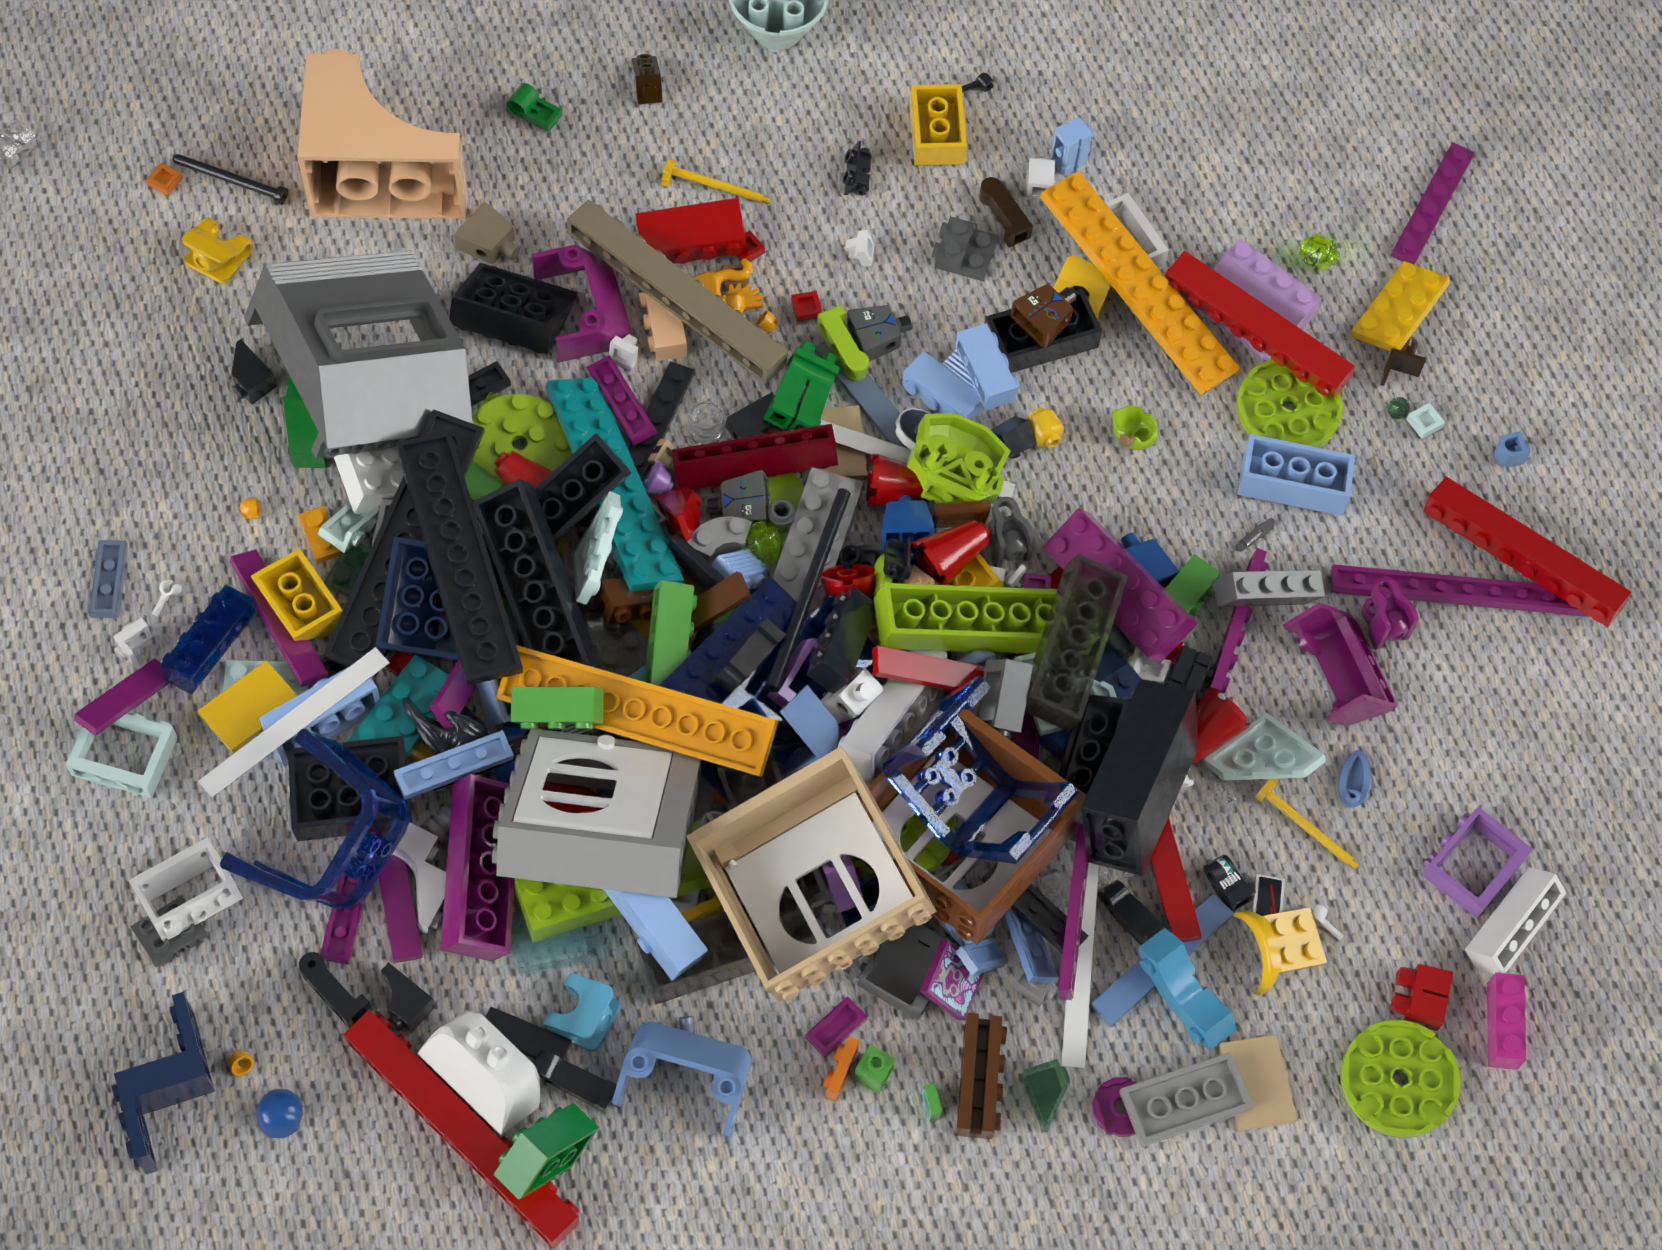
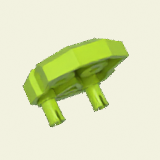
(948, 458)

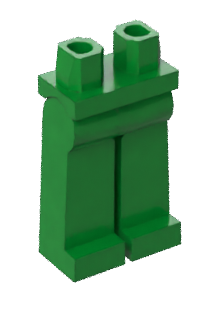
(803, 371)

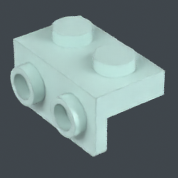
(347, 528)

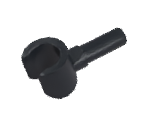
(983, 80)

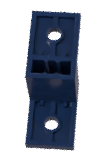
(162, 1084)

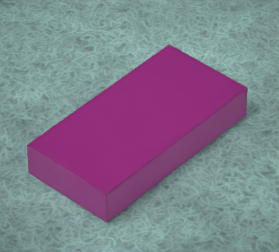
(836, 1027)

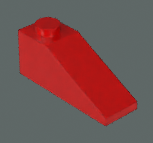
(680, 510)

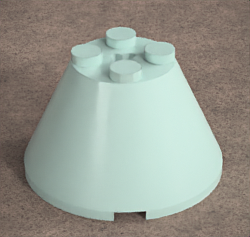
(778, 22)

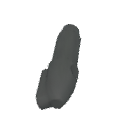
(1258, 532)

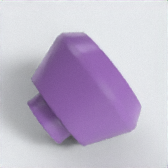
(658, 479)

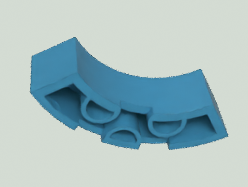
(1172, 973)

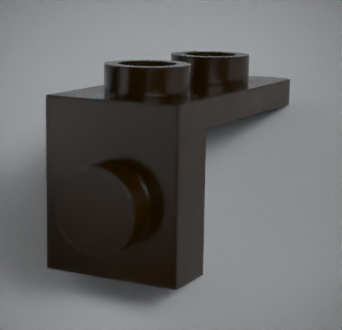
(647, 79)

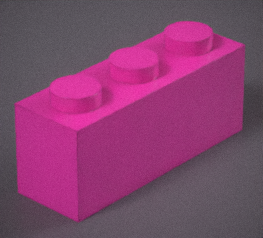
(1506, 1021)

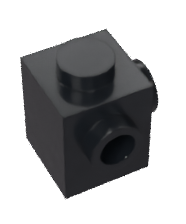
(1015, 435)

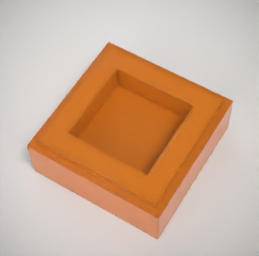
(164, 179)

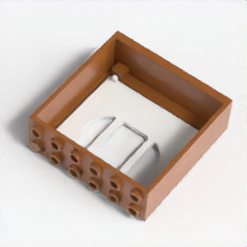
(979, 909)

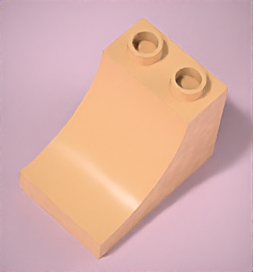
(365, 159)

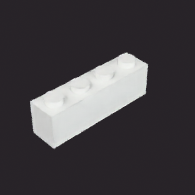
(1515, 921)

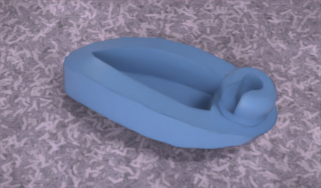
(1354, 780)

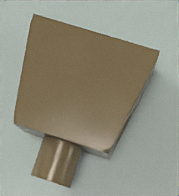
(487, 236)

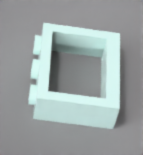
(122, 779)

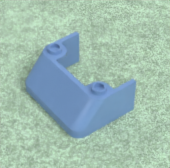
(814, 726)
(724, 1060)

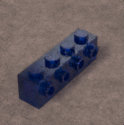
(207, 639)

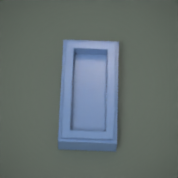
(982, 957)

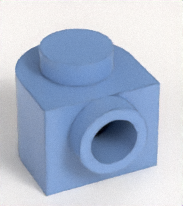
(1512, 450)

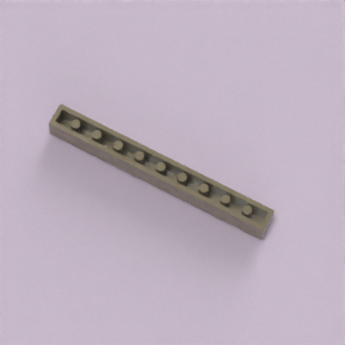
(677, 291)

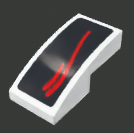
(1268, 895)

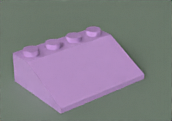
(1269, 285)

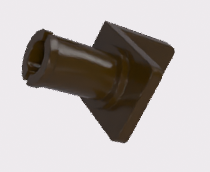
(1404, 361)

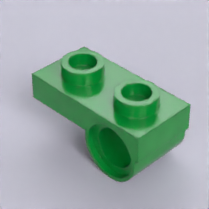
(530, 107)

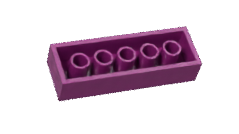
(1146, 609)
(475, 899)

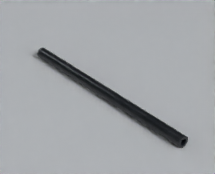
(808, 590)

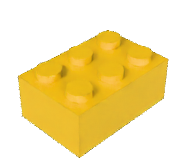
(938, 124)

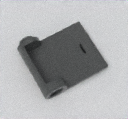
(901, 970)

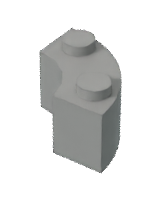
(720, 536)

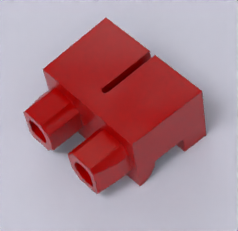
(1426, 996)

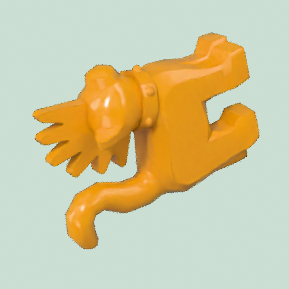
(737, 298)

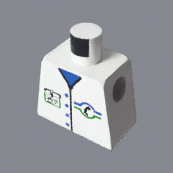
(854, 695)

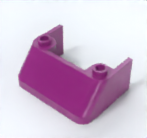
(597, 325)
(1346, 662)

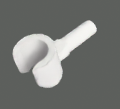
(166, 593)
(1319, 914)

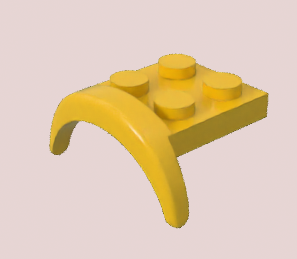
(1286, 943)

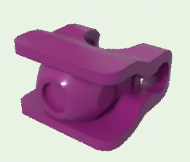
(1393, 616)

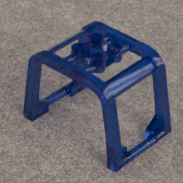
(1055, 794)
(387, 803)

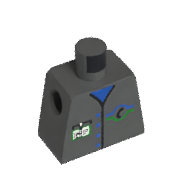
(876, 329)
(743, 498)

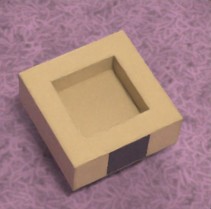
(663, 453)

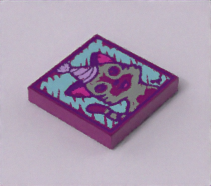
(950, 982)

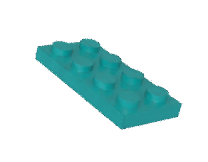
(388, 717)

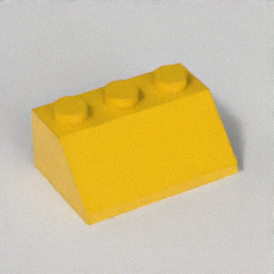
(299, 597)

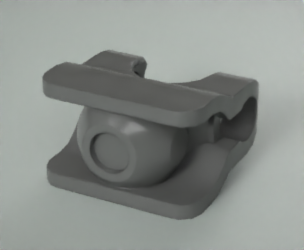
(1012, 534)

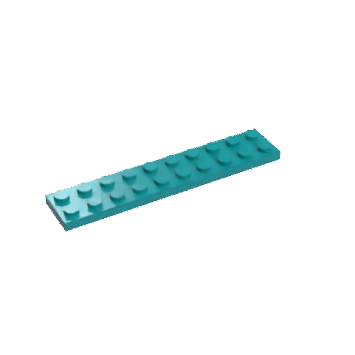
(638, 537)

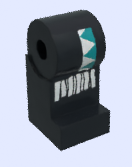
(1228, 883)

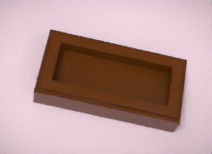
(960, 512)

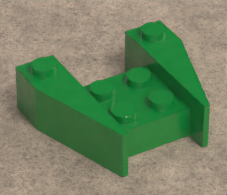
(300, 430)

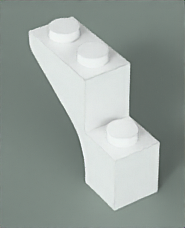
(416, 850)

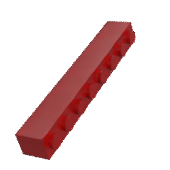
(1259, 325)
(1527, 551)

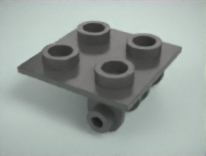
(161, 952)

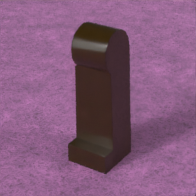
(1007, 211)

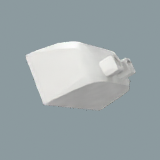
(484, 1069)

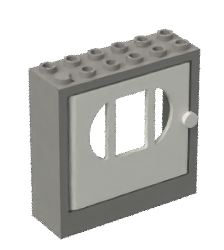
(606, 846)

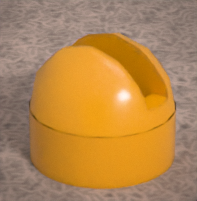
(767, 321)
(250, 508)
(245, 1067)

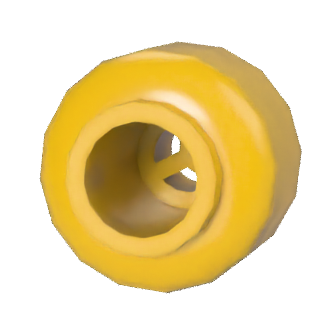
(1045, 427)

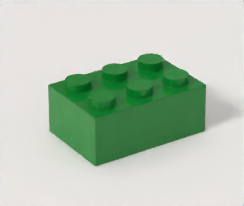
(545, 1150)

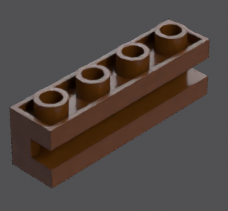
(629, 606)
(979, 1077)

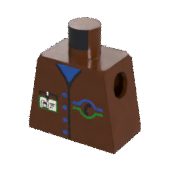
(1044, 313)

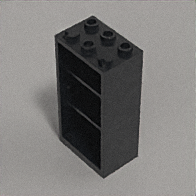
(1140, 777)

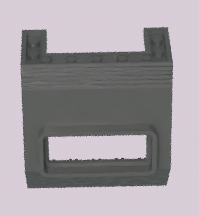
(369, 393)

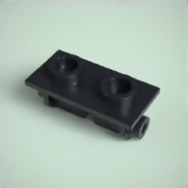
(857, 160)
(898, 559)

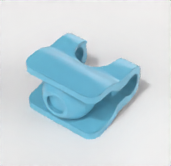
(591, 1018)

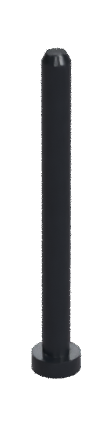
(279, 194)

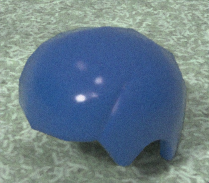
(279, 1113)

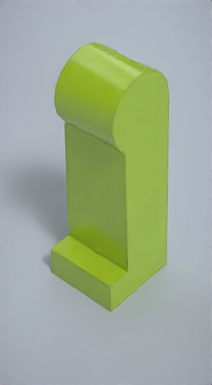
(833, 330)

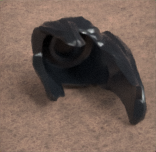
(438, 740)

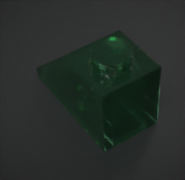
(1046, 1088)

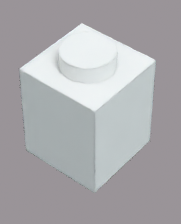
(1039, 176)

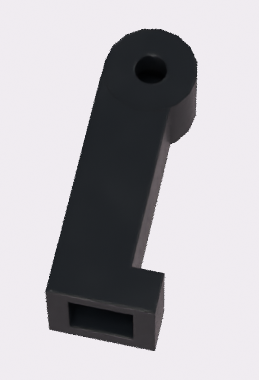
(750, 656)
(1130, 912)
(331, 991)
(574, 1080)

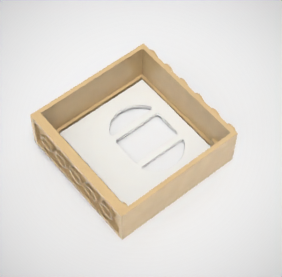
(784, 837)

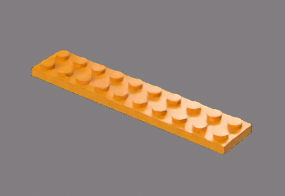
(1139, 283)
(656, 713)

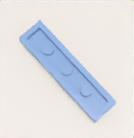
(453, 764)

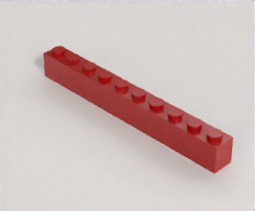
(456, 1123)

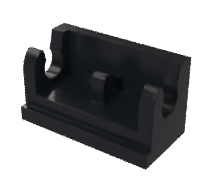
(749, 419)

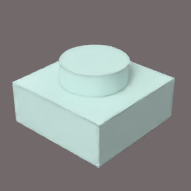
(1425, 420)

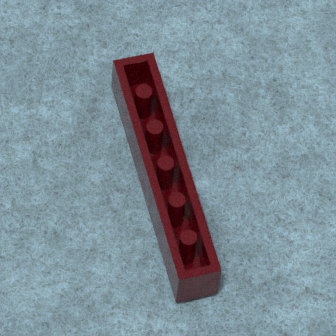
(773, 453)

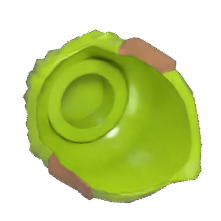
(1134, 427)

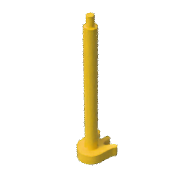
(670, 169)
(1266, 793)

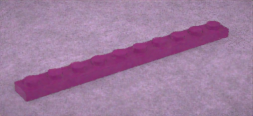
(1452, 589)

